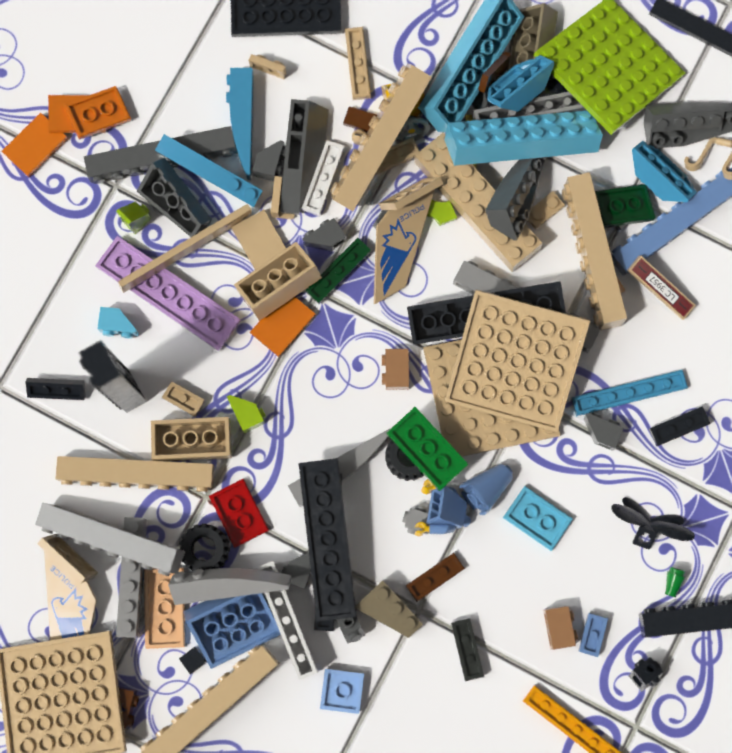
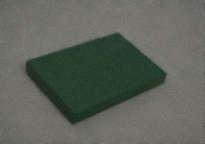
(625, 206)

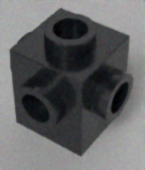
(646, 673)

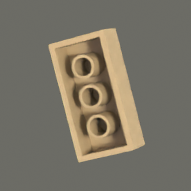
(277, 281)
(191, 439)

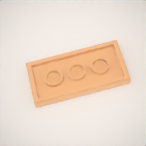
(162, 617)

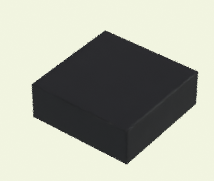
(192, 660)

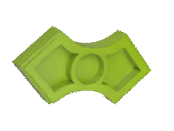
(441, 212)

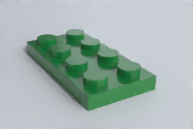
(427, 448)

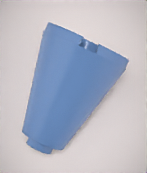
(486, 488)

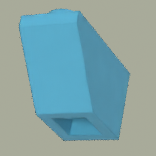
(113, 321)

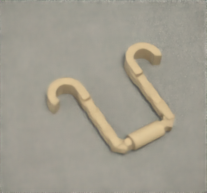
(697, 165)

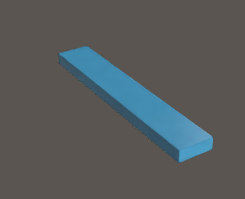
(629, 393)

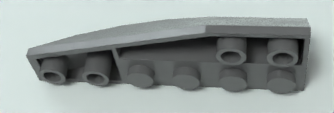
(685, 122)
(303, 151)
(514, 197)

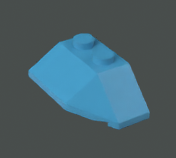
(521, 84)
(661, 174)

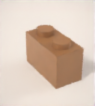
(396, 369)
(560, 627)

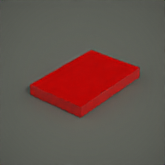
(239, 513)

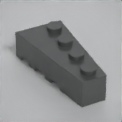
(173, 198)

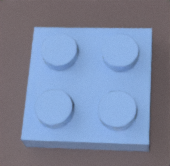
(342, 691)

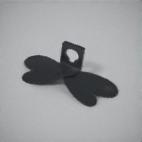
(665, 524)

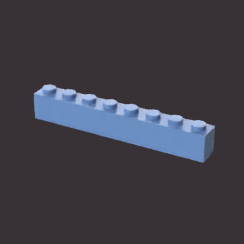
(674, 223)

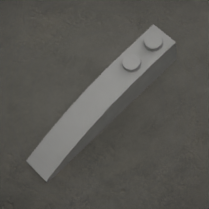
(348, 462)
(224, 583)

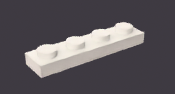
(323, 178)

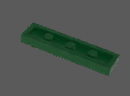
(338, 271)

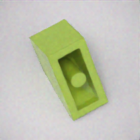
(134, 216)
(247, 413)

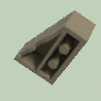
(388, 609)

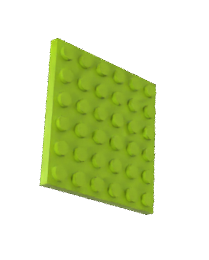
(610, 64)

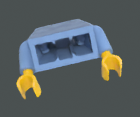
(445, 511)

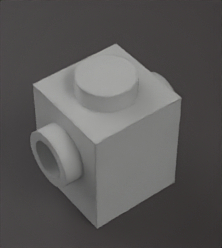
(413, 517)

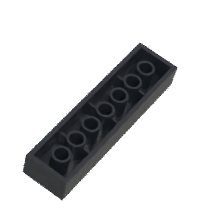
(448, 317)
(111, 377)

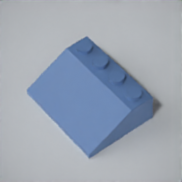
(231, 626)

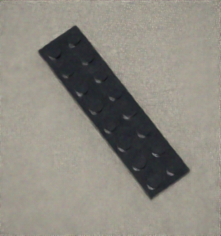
(327, 539)

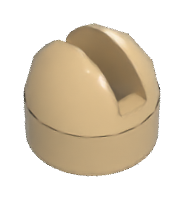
(355, 138)

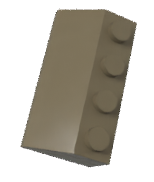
(532, 33)

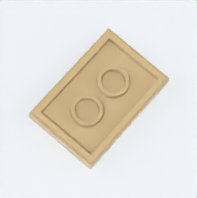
(258, 238)

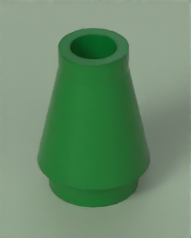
(674, 581)

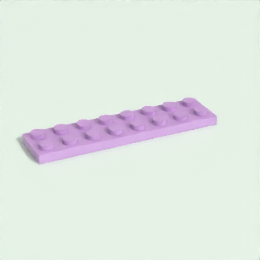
(170, 295)

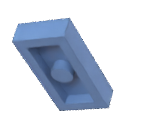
(593, 635)

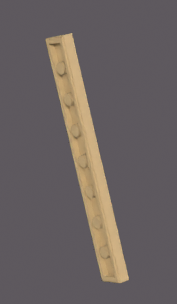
(184, 248)

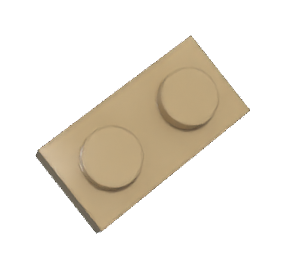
(261, 63)
(545, 210)
(183, 399)

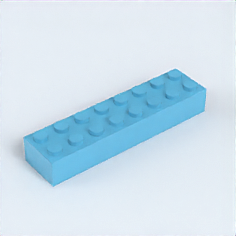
(472, 56)
(522, 137)

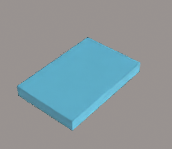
(537, 518)

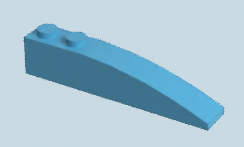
(241, 113)
(208, 170)

